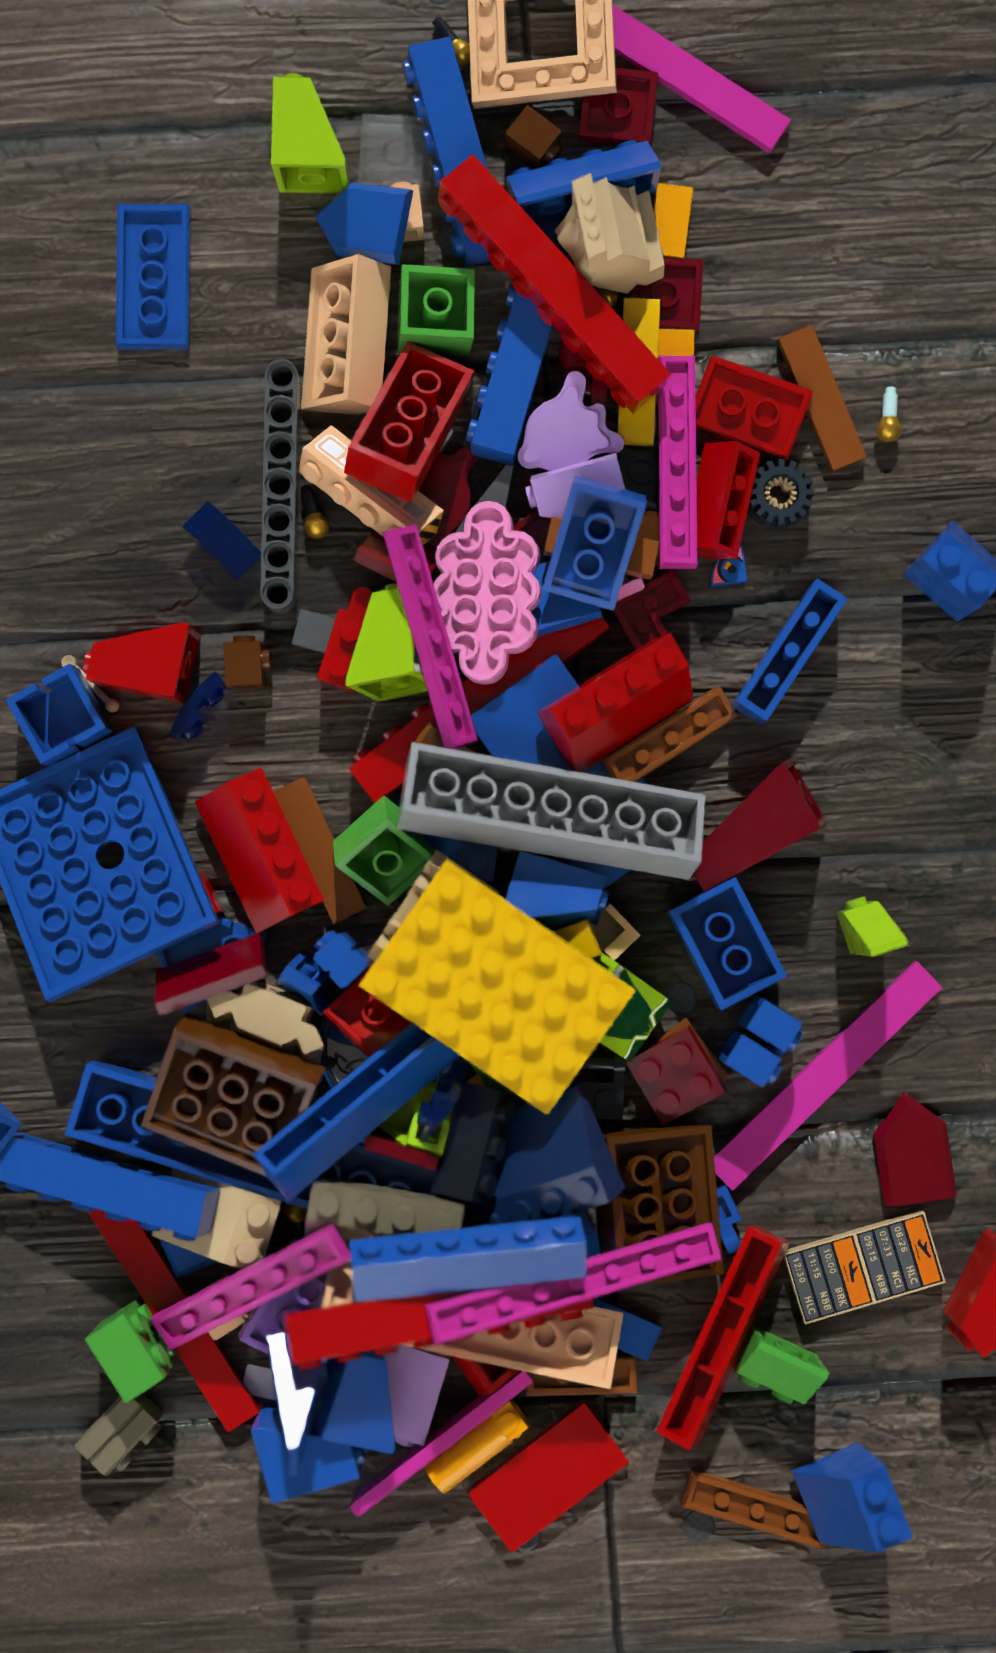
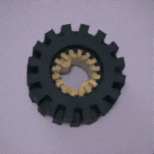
(791, 481)

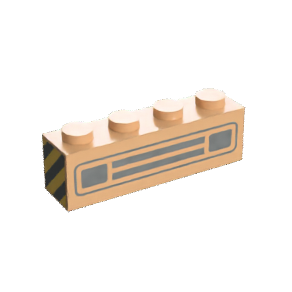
(324, 466)

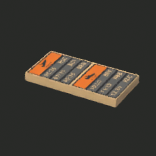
(863, 1266)

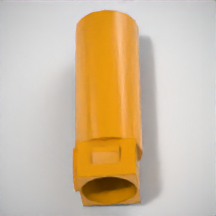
(477, 1447)

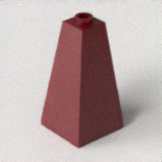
(763, 824)

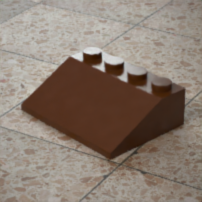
(228, 1091)
(666, 1189)

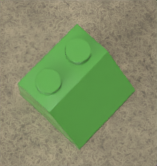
(379, 854)
(781, 1366)

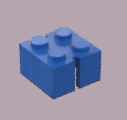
(61, 718)
(772, 1026)

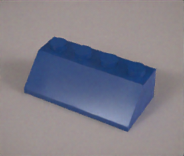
(548, 190)

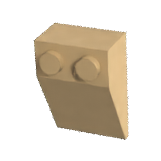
(239, 1226)

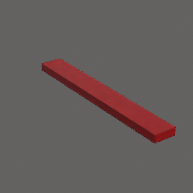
(161, 1290)

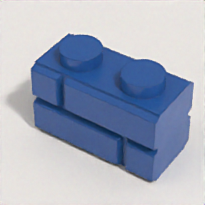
(341, 957)

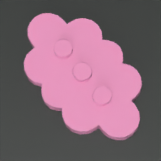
(488, 591)

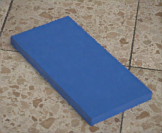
(515, 732)

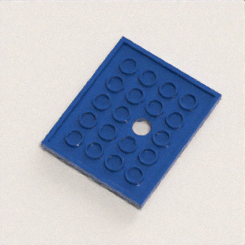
(69, 909)

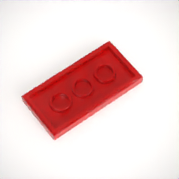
(547, 1476)

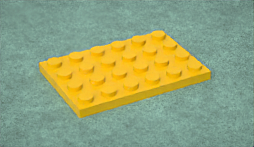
(497, 987)

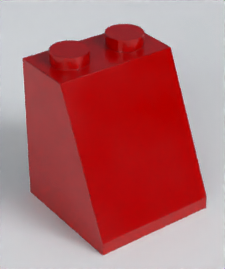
(146, 663)
(973, 1299)

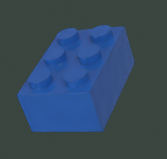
(726, 943)

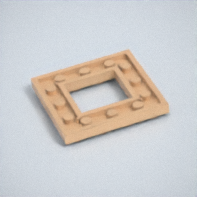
(504, 83)

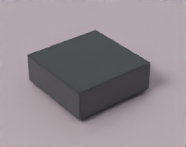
(313, 631)

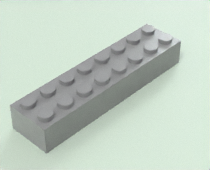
(551, 811)

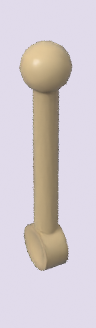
(112, 704)

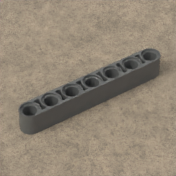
(276, 470)

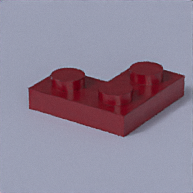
(641, 612)

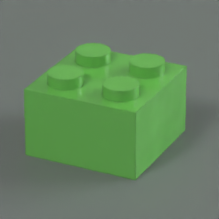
(436, 309)
(131, 1350)

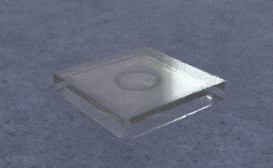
(394, 151)

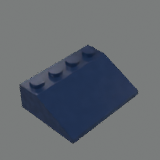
(551, 1165)

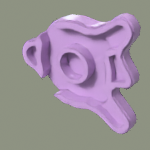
(566, 430)

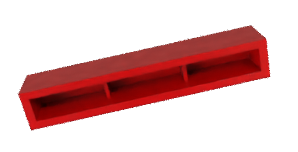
(722, 1337)

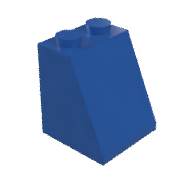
(955, 572)
(556, 892)
(356, 1403)
(321, 1466)
(852, 1501)

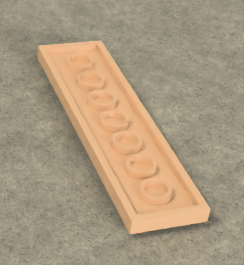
(567, 1350)

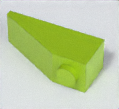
(869, 928)

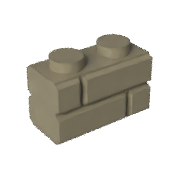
(118, 1431)

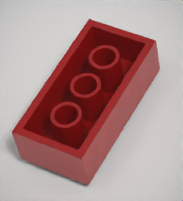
(408, 422)

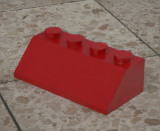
(619, 703)
(259, 850)

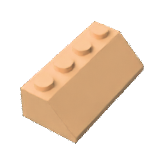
(346, 335)

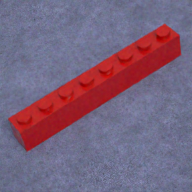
(552, 284)
(383, 768)
(379, 1325)

